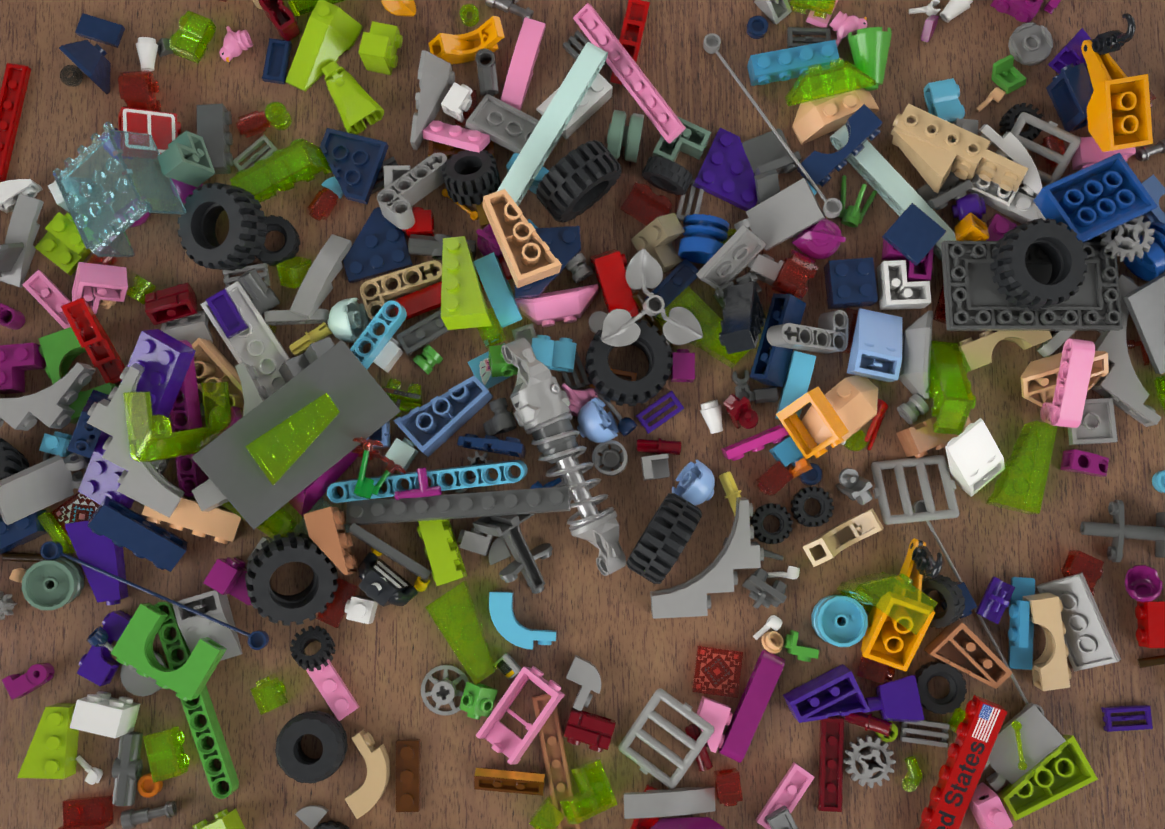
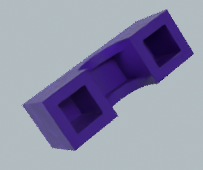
(98, 664)

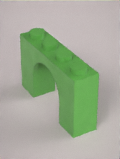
(59, 352)
(136, 649)

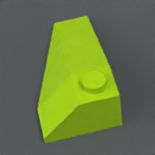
(325, 39)

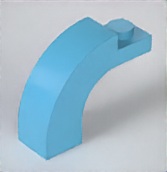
(507, 625)

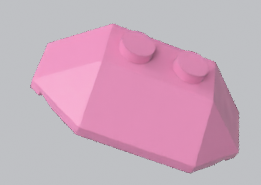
(557, 305)

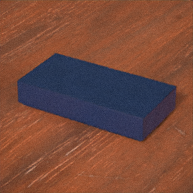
(100, 30)
(277, 61)

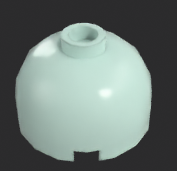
(348, 320)

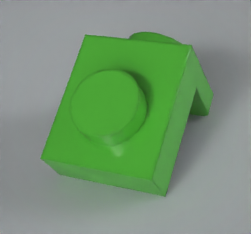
(1006, 75)
(803, 652)

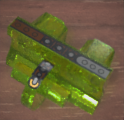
(404, 399)

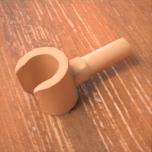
(995, 95)
(17, 574)

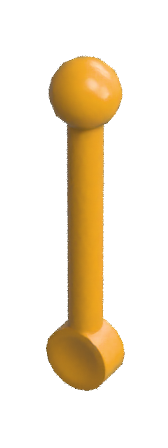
(473, 214)

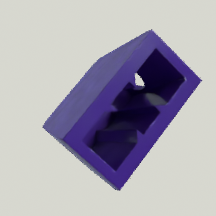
(898, 701)

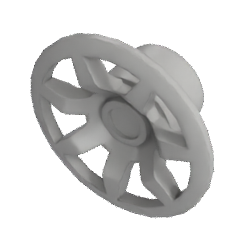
(443, 690)

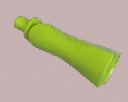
(351, 99)

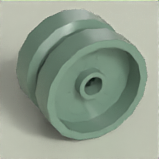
(625, 136)
(39, 586)

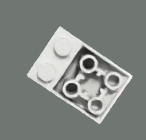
(974, 458)

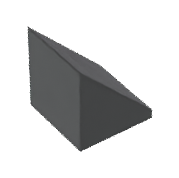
(163, 47)

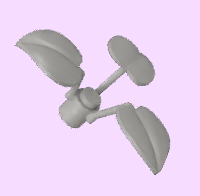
(618, 325)

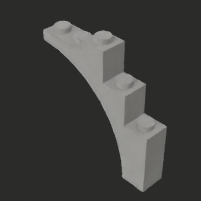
(49, 404)
(141, 480)
(207, 493)
(739, 552)

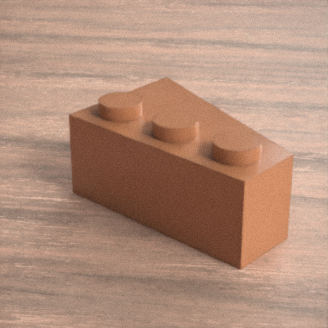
(921, 437)
(966, 652)

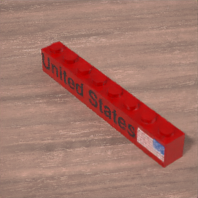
(964, 765)

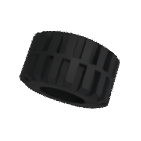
(470, 176)

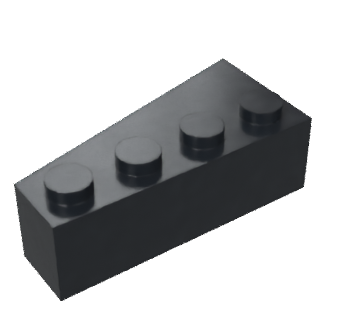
(742, 318)

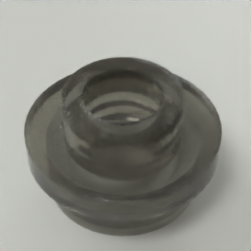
(75, 79)

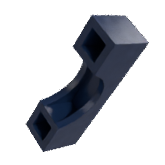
(860, 128)

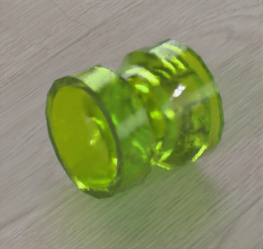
(282, 119)
(139, 289)

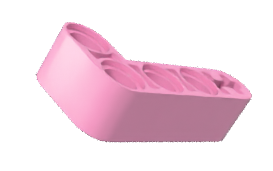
(1070, 385)

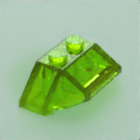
(827, 81)

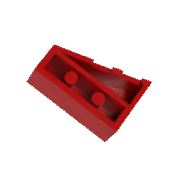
(611, 276)

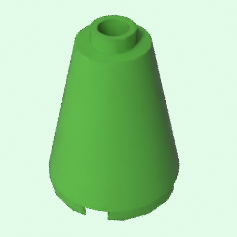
(871, 52)

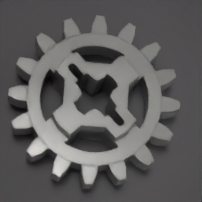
(1125, 246)
(871, 752)

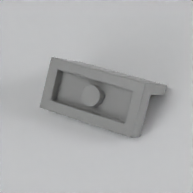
(189, 328)

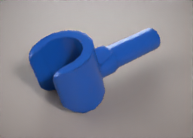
(547, 485)

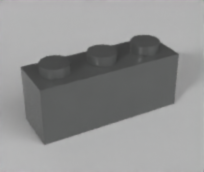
(213, 126)

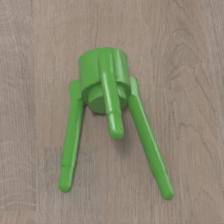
(852, 216)

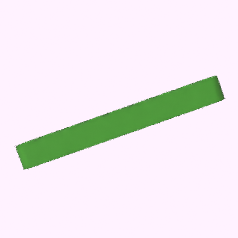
(193, 710)

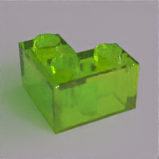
(593, 796)

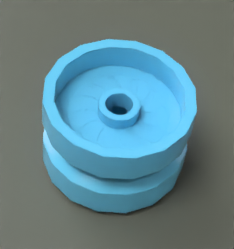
(841, 634)

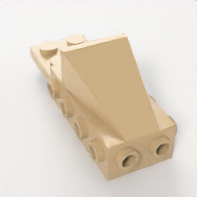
(937, 156)

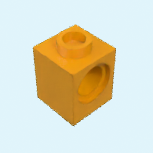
(971, 229)

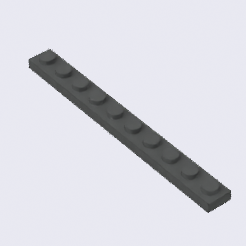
(459, 506)

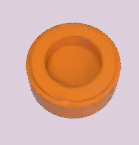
(146, 786)

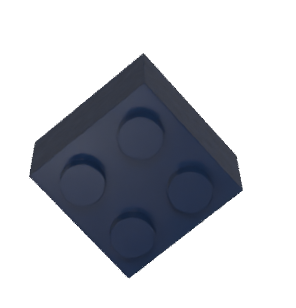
(850, 283)

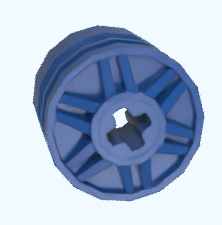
(702, 237)
(1152, 262)

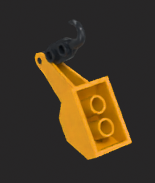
(1119, 104)
(887, 639)

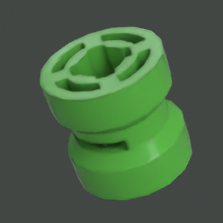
(428, 359)

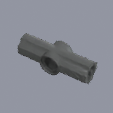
(433, 245)
(127, 769)

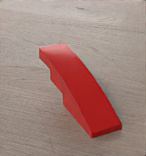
(633, 30)
(94, 339)

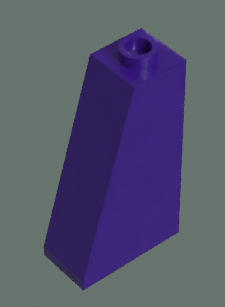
(102, 554)

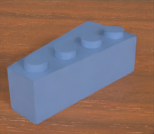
(444, 415)

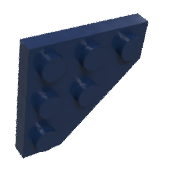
(354, 162)
(564, 245)
(377, 250)
(492, 444)

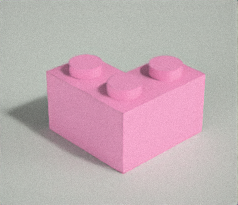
(1090, 153)
(99, 283)

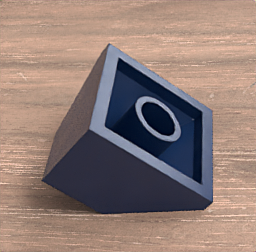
(90, 61)

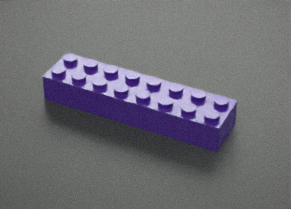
(165, 368)

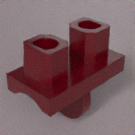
(741, 412)

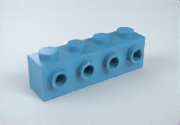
(789, 62)

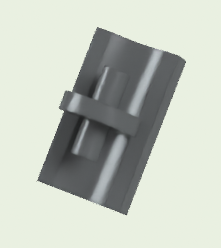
(854, 486)
(764, 593)

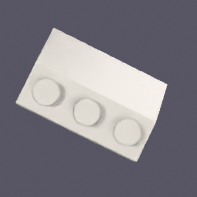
(594, 99)

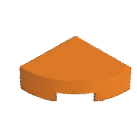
(801, 467)

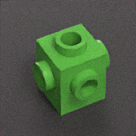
(498, 365)
(478, 700)

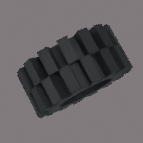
(1009, 117)
(825, 506)
(784, 519)
(304, 640)

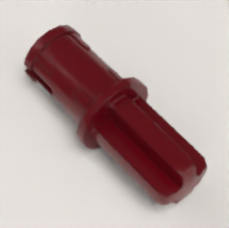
(659, 446)
(870, 722)
(703, 757)

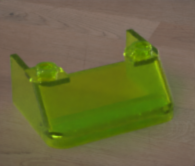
(152, 435)
(892, 596)

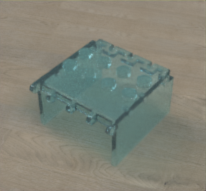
(114, 187)

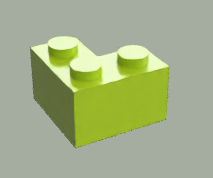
(380, 48)

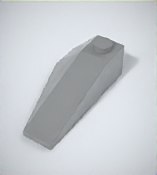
(435, 82)

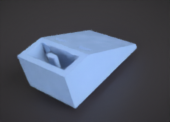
(876, 346)

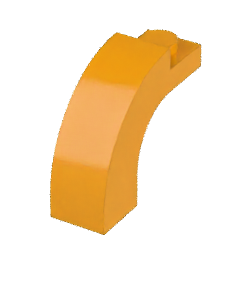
(464, 47)

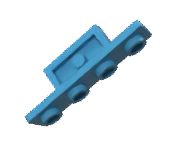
(1020, 628)

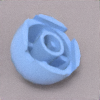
(596, 422)
(695, 483)

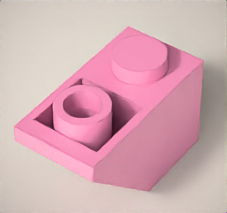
(718, 716)

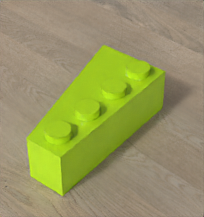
(461, 291)
(442, 551)

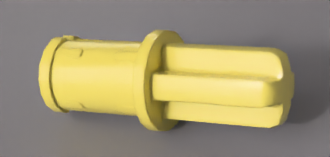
(313, 336)
(730, 489)

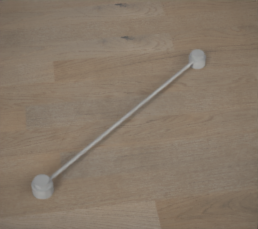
(832, 206)
(919, 506)

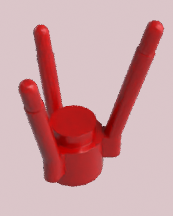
(875, 425)

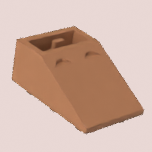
(329, 534)

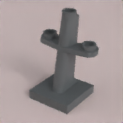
(1121, 531)
(524, 558)

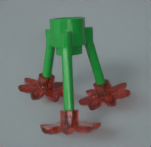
(364, 486)

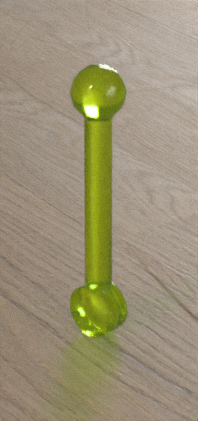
(1016, 725)

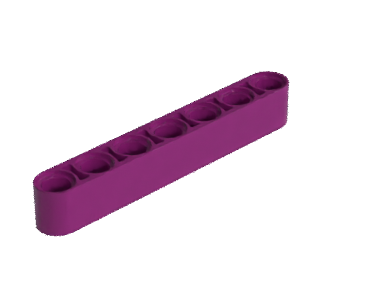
(189, 407)

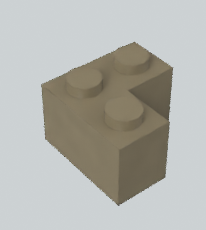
(658, 240)

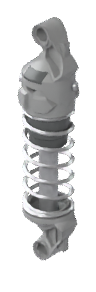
(545, 414)

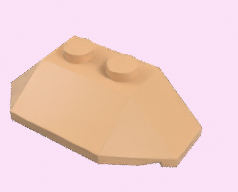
(829, 113)
(1041, 375)
(854, 402)

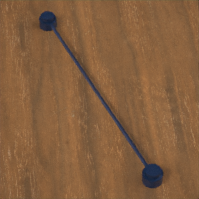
(53, 550)

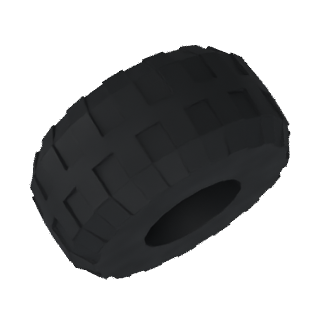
(292, 758)

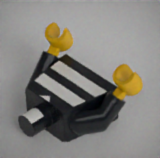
(384, 583)

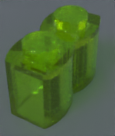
(192, 36)

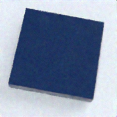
(914, 234)

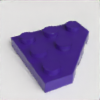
(728, 172)

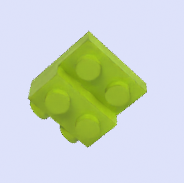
(63, 243)

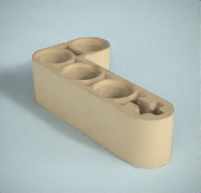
(404, 287)

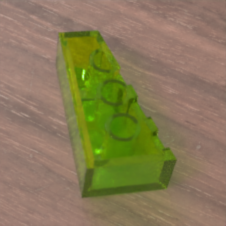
(1026, 470)
(463, 631)

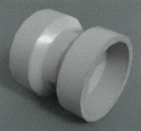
(579, 268)
(913, 408)

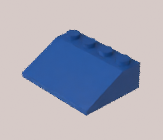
(1096, 198)

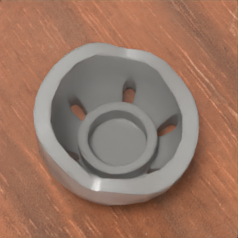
(610, 458)

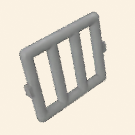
(1051, 128)
(908, 516)
(695, 746)

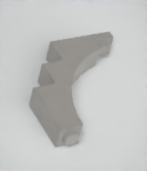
(1122, 381)

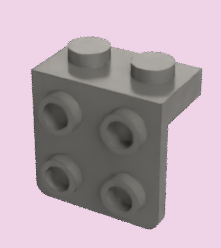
(768, 153)

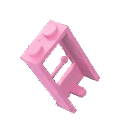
(502, 737)

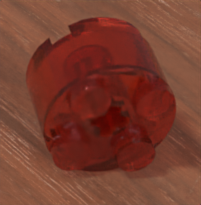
(139, 90)
(795, 274)

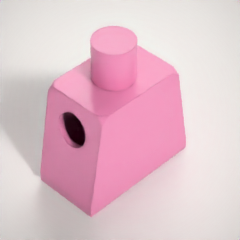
(990, 811)

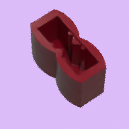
(281, 18)

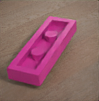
(755, 443)

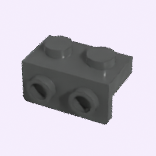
(951, 189)

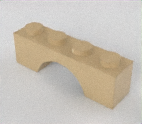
(979, 352)
(1051, 668)

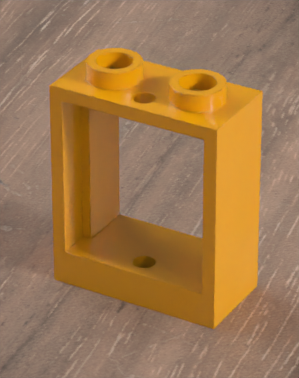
(798, 431)

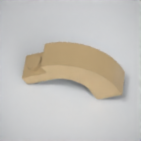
(842, 536)
(377, 776)

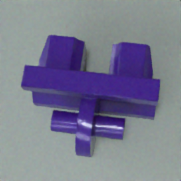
(995, 600)

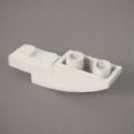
(1011, 148)
(10, 190)
(1010, 203)

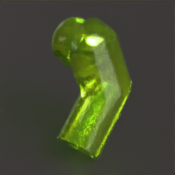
(913, 775)

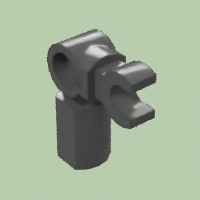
(759, 395)

